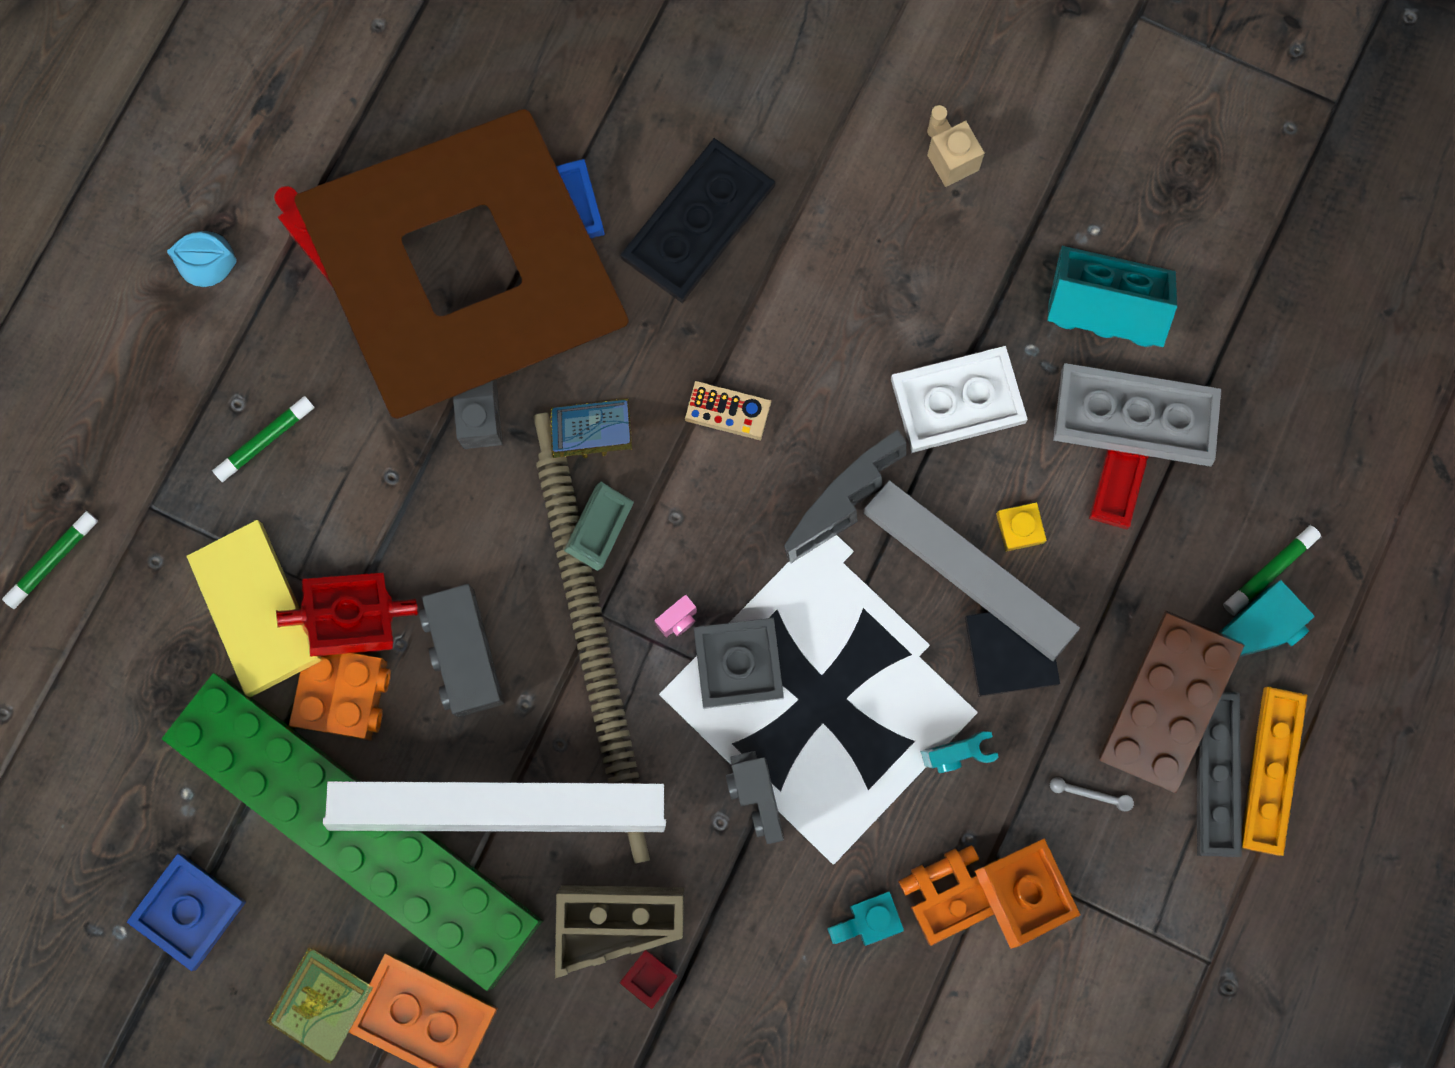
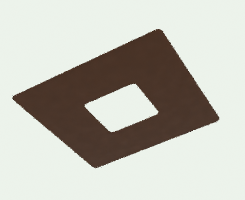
(432, 357)

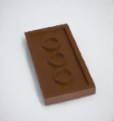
(1171, 701)

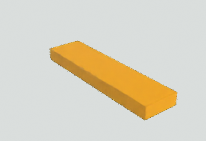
(1273, 771)

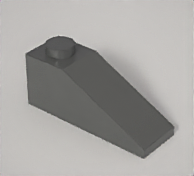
(478, 417)

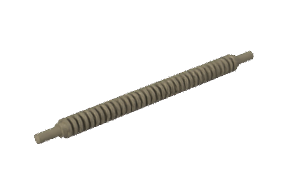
(561, 510)

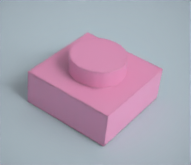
(677, 617)

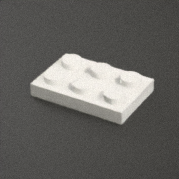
(958, 399)

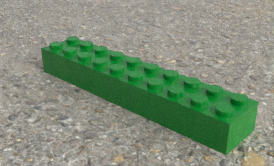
(399, 871)

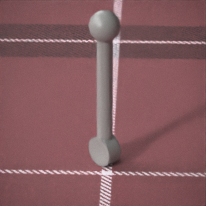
(1122, 802)

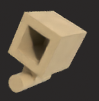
(952, 149)

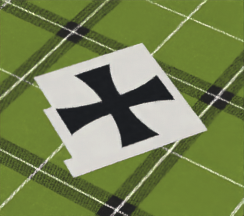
(851, 704)

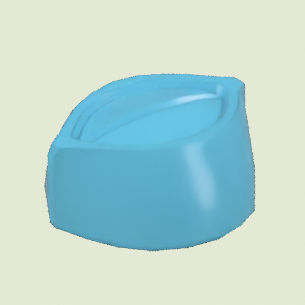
(203, 258)

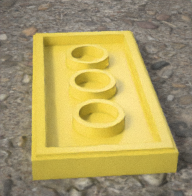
(243, 591)

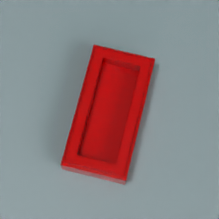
(1118, 488)

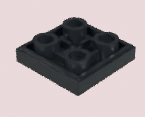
(1004, 659)

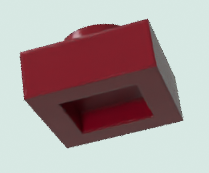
(648, 979)

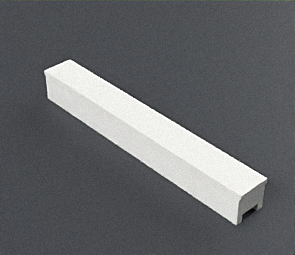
(494, 807)

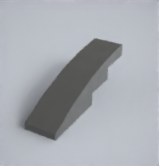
(835, 507)

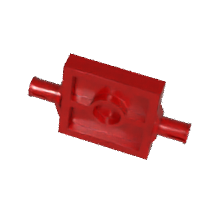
(346, 614)

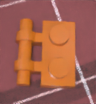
(954, 908)

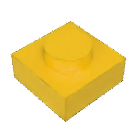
(1021, 527)

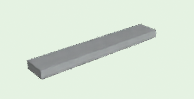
(971, 570)

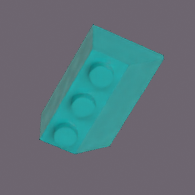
(1113, 297)

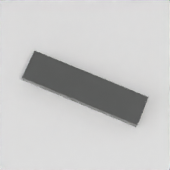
(1220, 782)

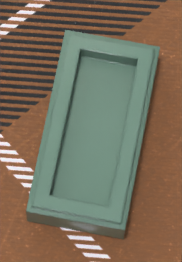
(599, 526)

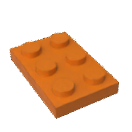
(422, 1017)

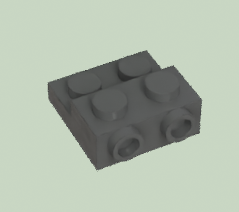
(753, 785)

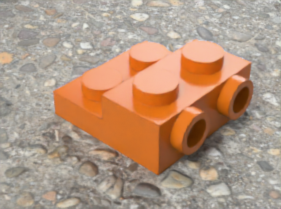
(341, 696)

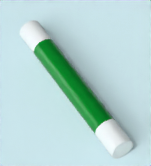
(263, 439)
(50, 560)
(1272, 570)

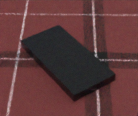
(698, 220)

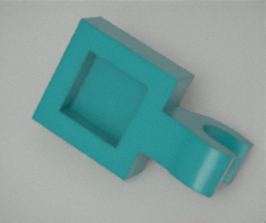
(948, 756)
(872, 920)

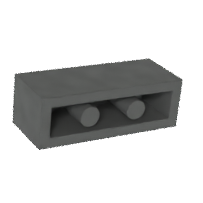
(461, 651)

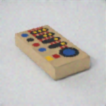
(728, 410)

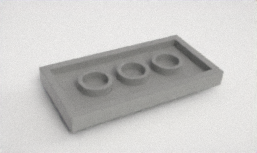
(1137, 414)

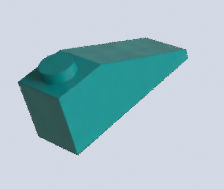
(1270, 620)

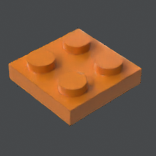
(1027, 893)

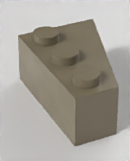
(613, 922)

